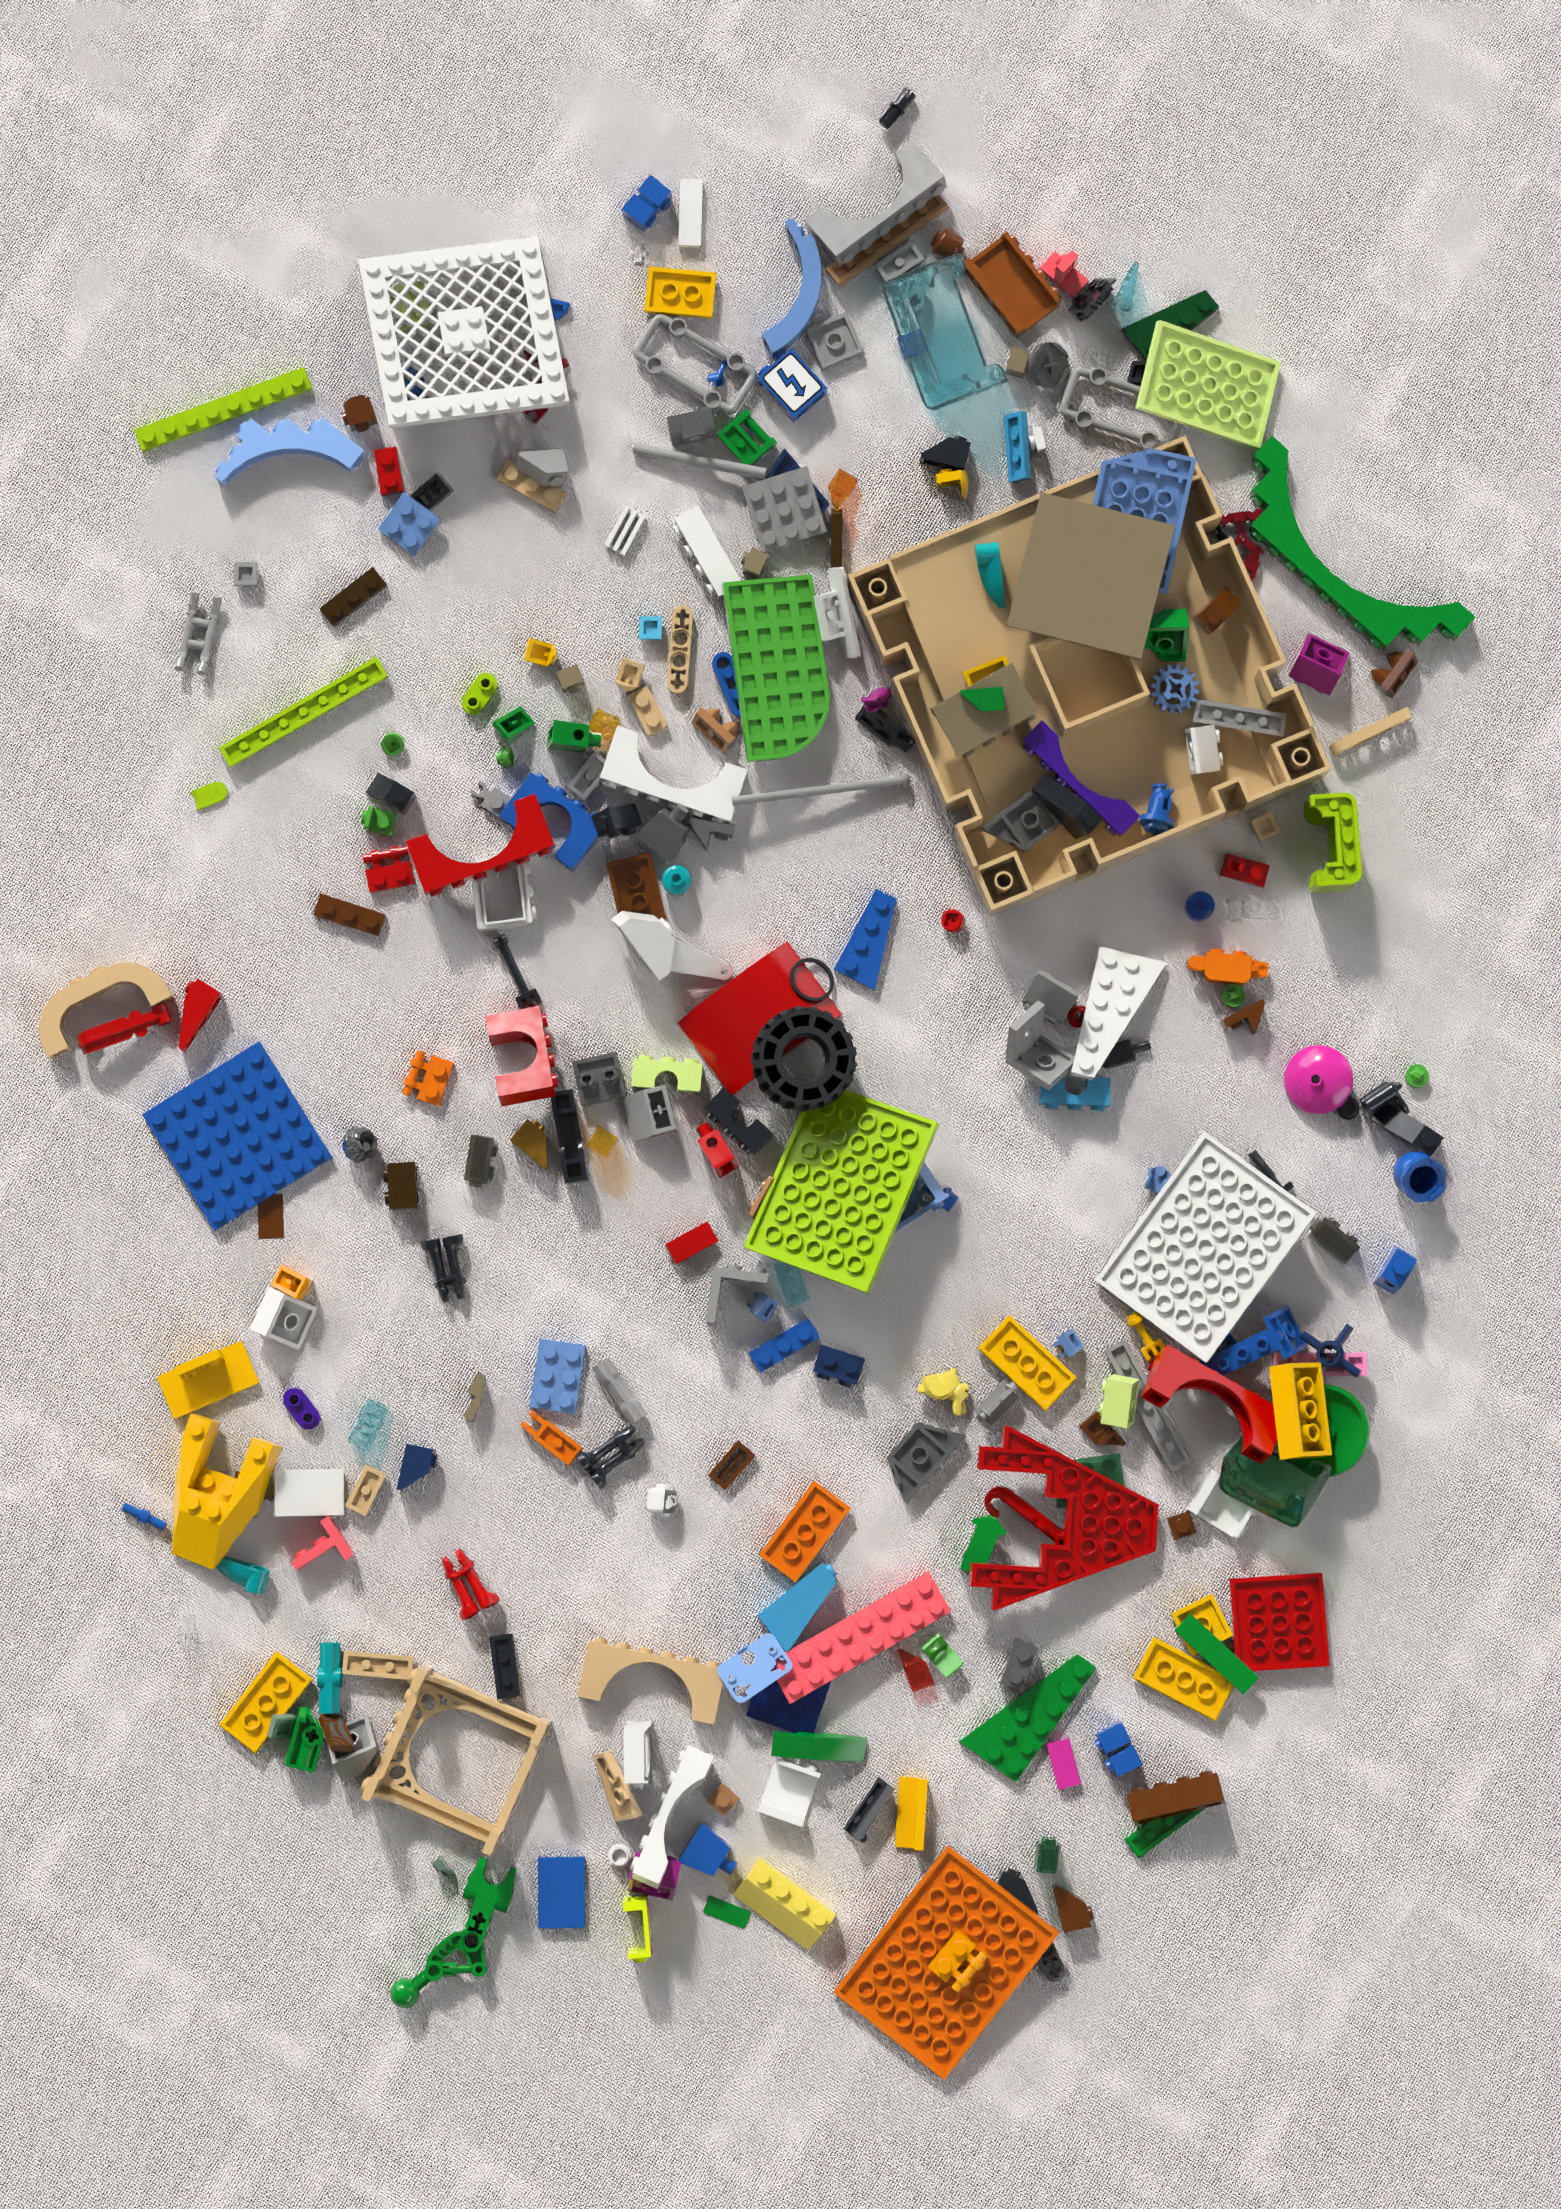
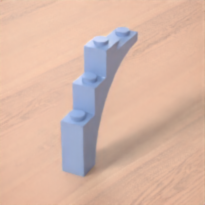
(288, 438)

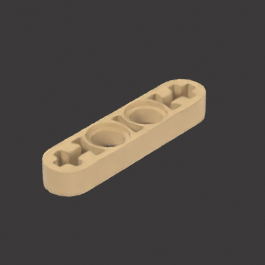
(682, 650)
(1370, 731)

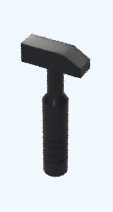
(1267, 1171)

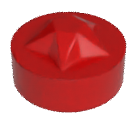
(953, 921)

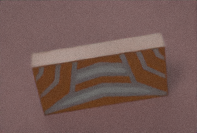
(336, 1732)

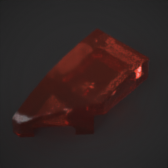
(916, 1671)

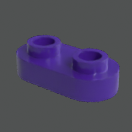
(301, 1408)

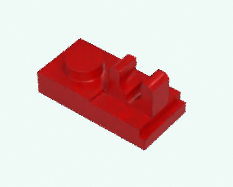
(1244, 870)

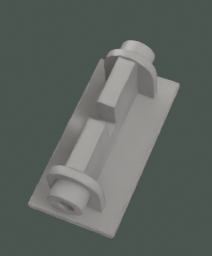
(998, 1401)

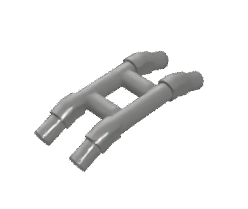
(191, 621)

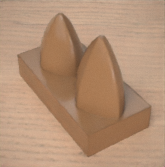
(720, 735)

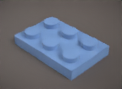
(557, 1376)

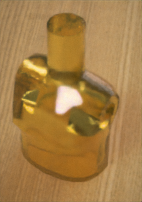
(604, 724)

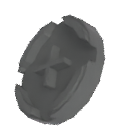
(1048, 365)

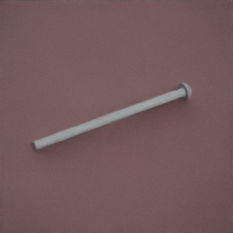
(903, 780)

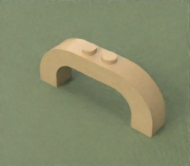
(82, 990)

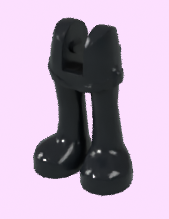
(451, 1245)
(625, 1452)

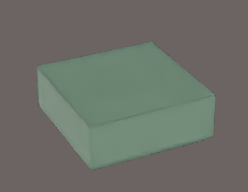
(281, 1726)

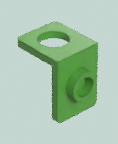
(942, 1656)

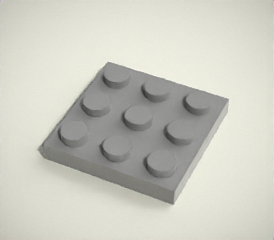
(784, 509)

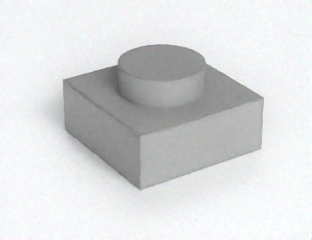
(245, 574)

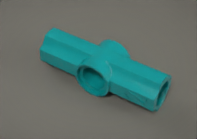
(329, 1677)

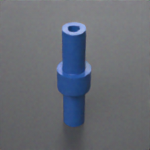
(144, 1516)

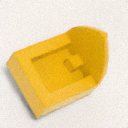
(949, 478)
(540, 652)

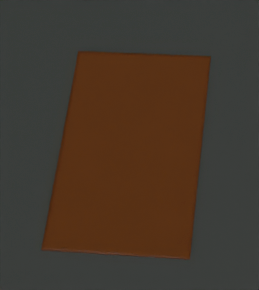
(271, 1217)

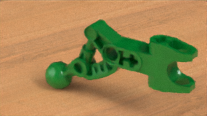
(486, 1899)

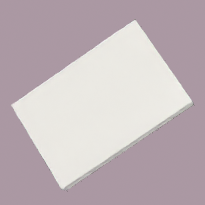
(308, 1492)

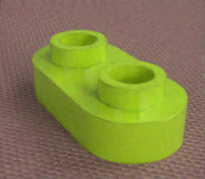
(480, 693)

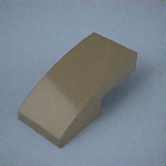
(477, 1390)

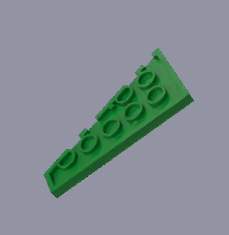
(1022, 1726)

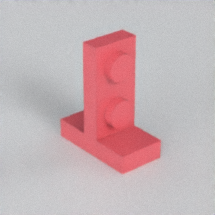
(1063, 273)
(323, 1544)

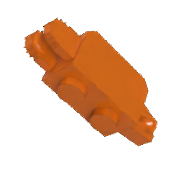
(1228, 968)

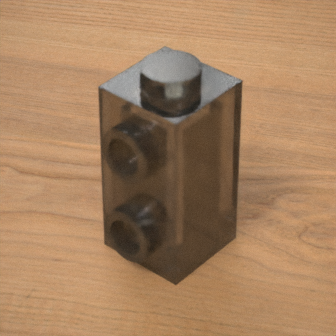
(479, 1161)
(1333, 1240)

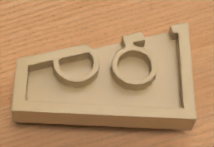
(618, 1794)

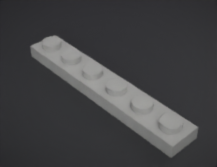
(1151, 1415)

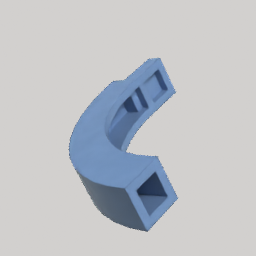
(798, 318)

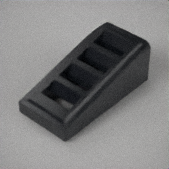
(440, 496)

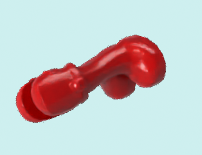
(468, 1606)

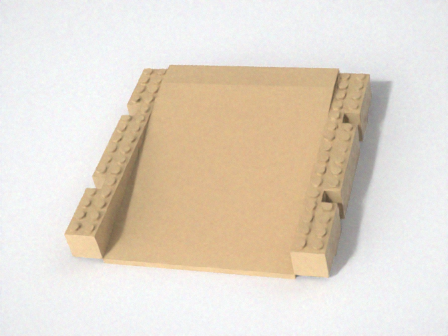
(1115, 741)

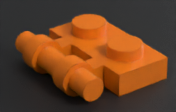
(434, 1081)

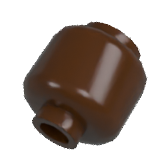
(947, 243)

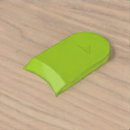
(209, 794)

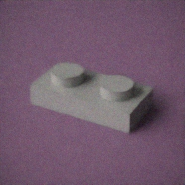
(899, 262)
(587, 776)

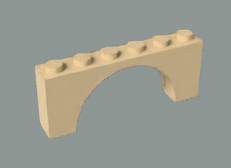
(605, 1660)

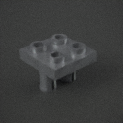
(599, 1079)

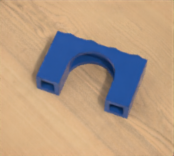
(583, 832)

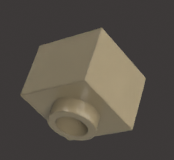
(1017, 362)
(754, 562)
(570, 679)

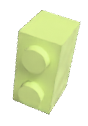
(1119, 1401)

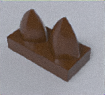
(1392, 680)

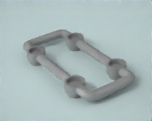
(678, 329)
(1084, 418)

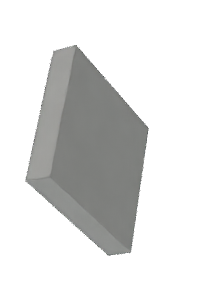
(834, 341)

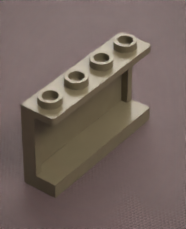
(969, 727)

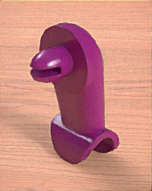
(877, 699)

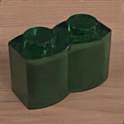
(1047, 1855)

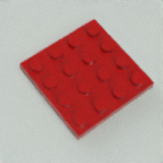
(1279, 1621)

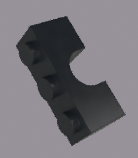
(752, 1137)

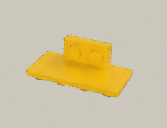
(207, 1379)

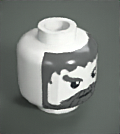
(661, 1500)

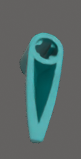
(990, 571)
(246, 1574)

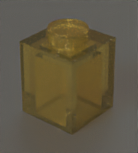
(602, 1142)

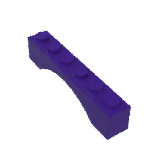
(1045, 745)

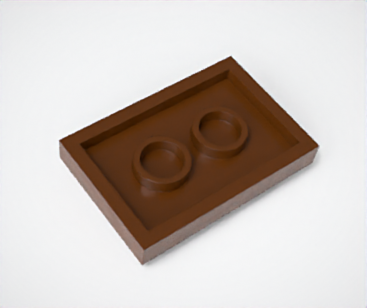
(636, 885)

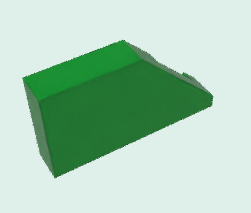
(985, 698)

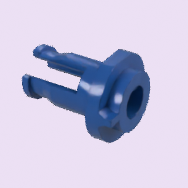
(1157, 818)

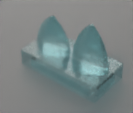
(791, 1284)

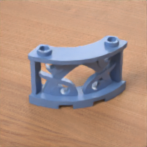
(917, 1197)

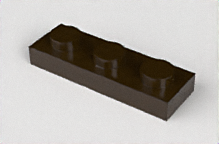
(353, 597)

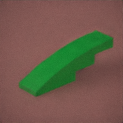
(818, 1746)

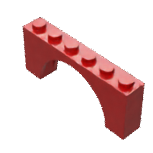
(441, 872)
(1256, 1416)

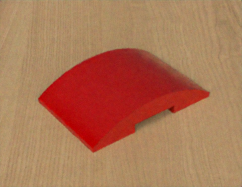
(732, 1016)

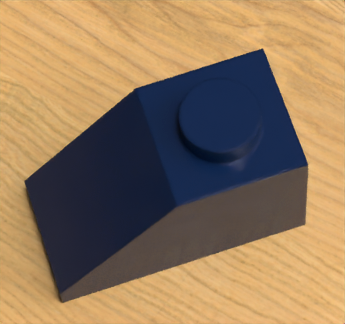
(416, 1464)

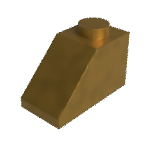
(532, 1142)

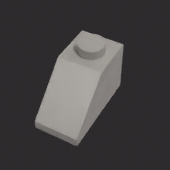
(544, 466)

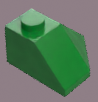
(1169, 635)

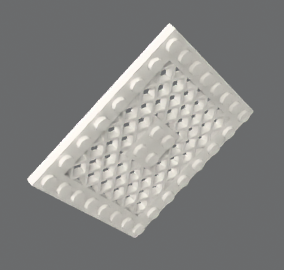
(463, 332)

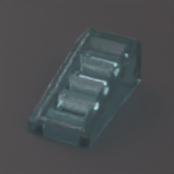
(1124, 297)
(374, 1427)

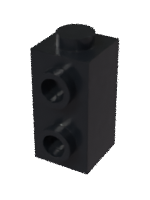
(617, 821)

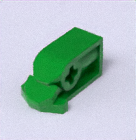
(982, 1541)
(301, 1751)

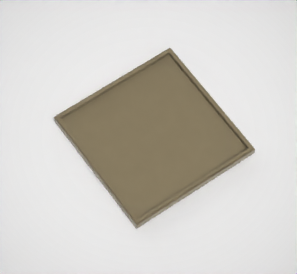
(1090, 576)

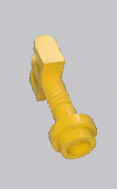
(1136, 1319)

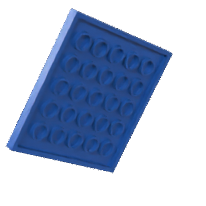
(237, 1136)

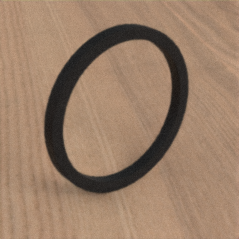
(798, 992)

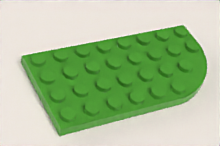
(777, 664)

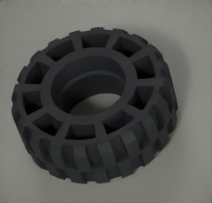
(837, 1049)

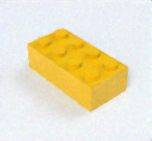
(1300, 1411)

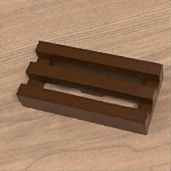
(744, 1450)

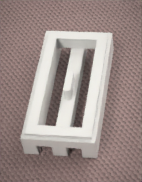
(633, 514)

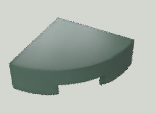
(440, 1865)

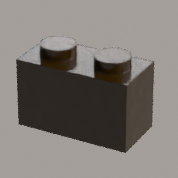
(402, 1186)

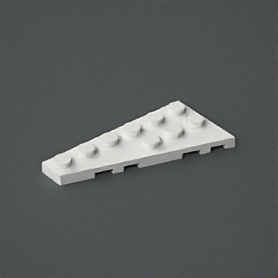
(1113, 999)

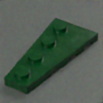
(1185, 314)

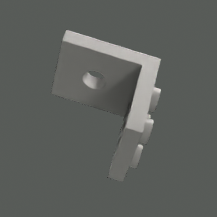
(1028, 1048)
(734, 1273)

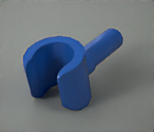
(718, 378)

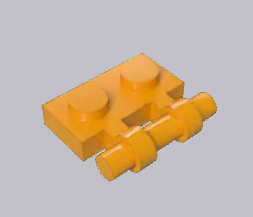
(951, 1957)

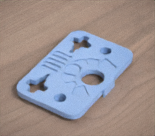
(759, 1672)

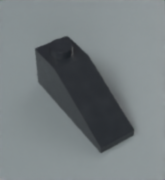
(1067, 807)
(1407, 1129)

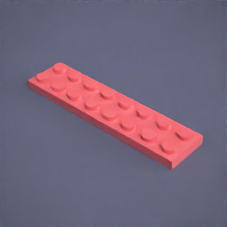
(861, 1636)

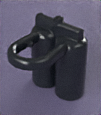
(1382, 1095)

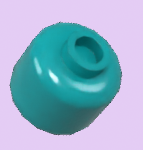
(676, 880)

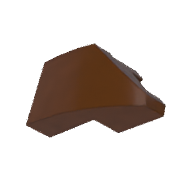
(1100, 1433)

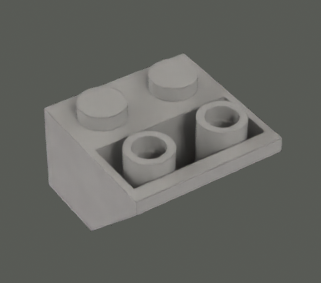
(649, 1113)

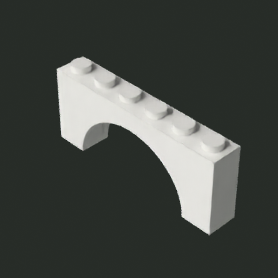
(627, 772)

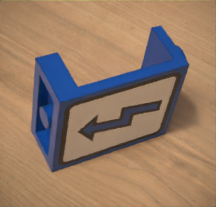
(792, 384)

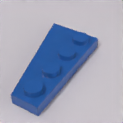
(866, 946)

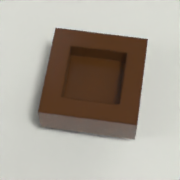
(1181, 1525)

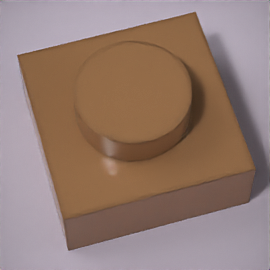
(723, 1799)

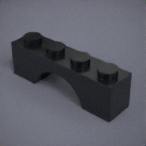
(569, 1137)

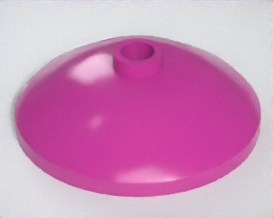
(1334, 1083)

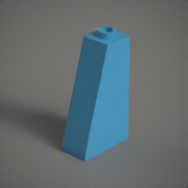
(796, 1607)

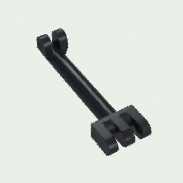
(526, 995)

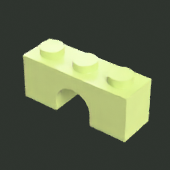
(647, 1071)

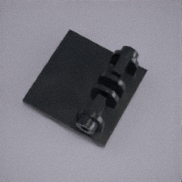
(1098, 291)

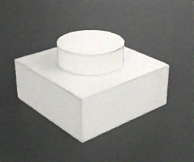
(1037, 440)

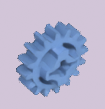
(1167, 680)

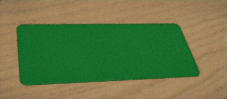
(726, 1912)

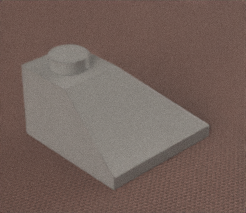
(355, 1763)

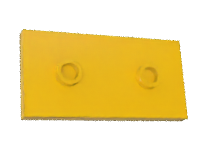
(1027, 1363)
(1183, 1679)
(270, 1693)

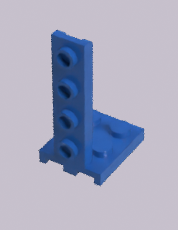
(1280, 1335)

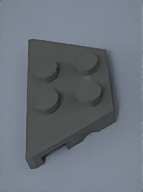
(1022, 823)
(920, 1456)

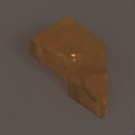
(841, 488)

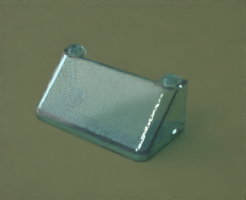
(939, 334)

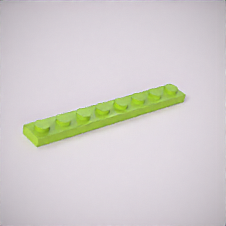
(223, 409)
(303, 712)

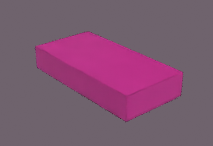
(1063, 1763)

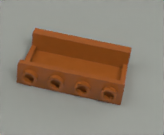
(1012, 284)

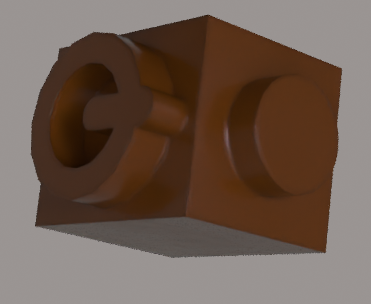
(359, 413)

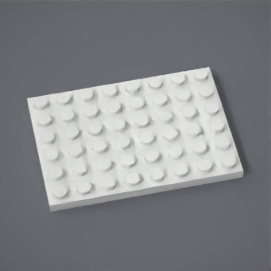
(1205, 1247)

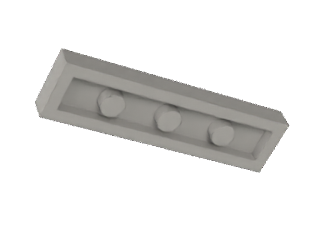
(1240, 717)

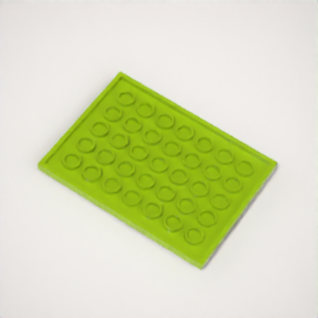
(842, 1189)

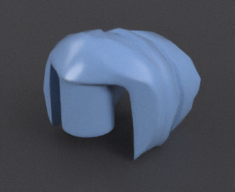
(1157, 1178)

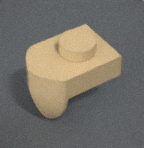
(629, 675)

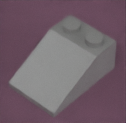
(1054, 994)

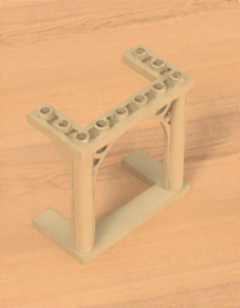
(384, 1787)

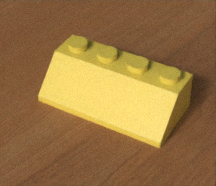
(784, 1904)

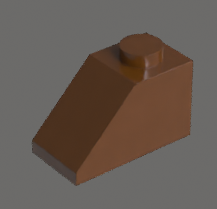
(1217, 610)
(1071, 1910)

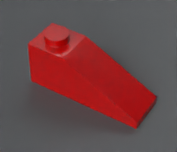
(197, 1008)

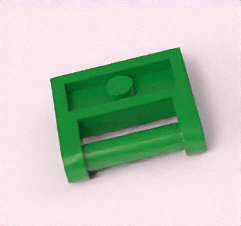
(741, 444)

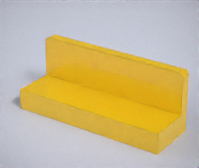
(911, 1812)

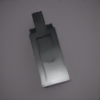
(885, 729)

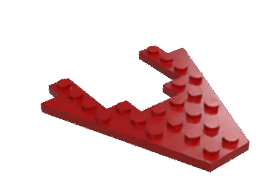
(1101, 1527)

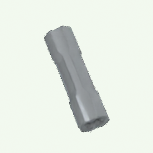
(619, 1390)

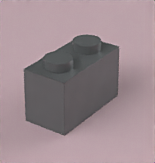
(1018, 1664)

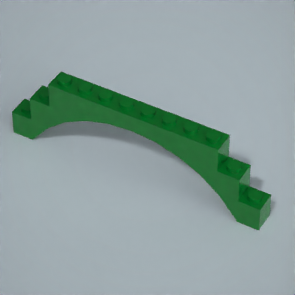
(1373, 617)

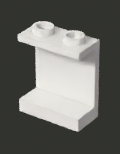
(789, 1790)

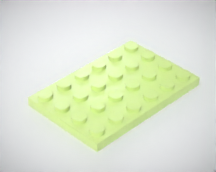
(1208, 385)

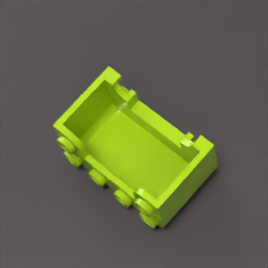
(1341, 816)

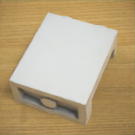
(1220, 1509)

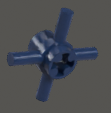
(1336, 1345)

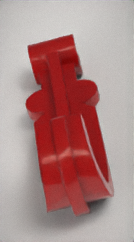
(122, 1029)
(1025, 1510)

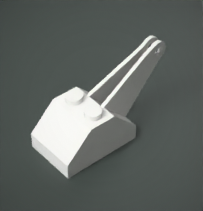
(662, 952)

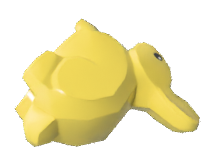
(946, 1386)

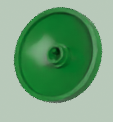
(1347, 1429)

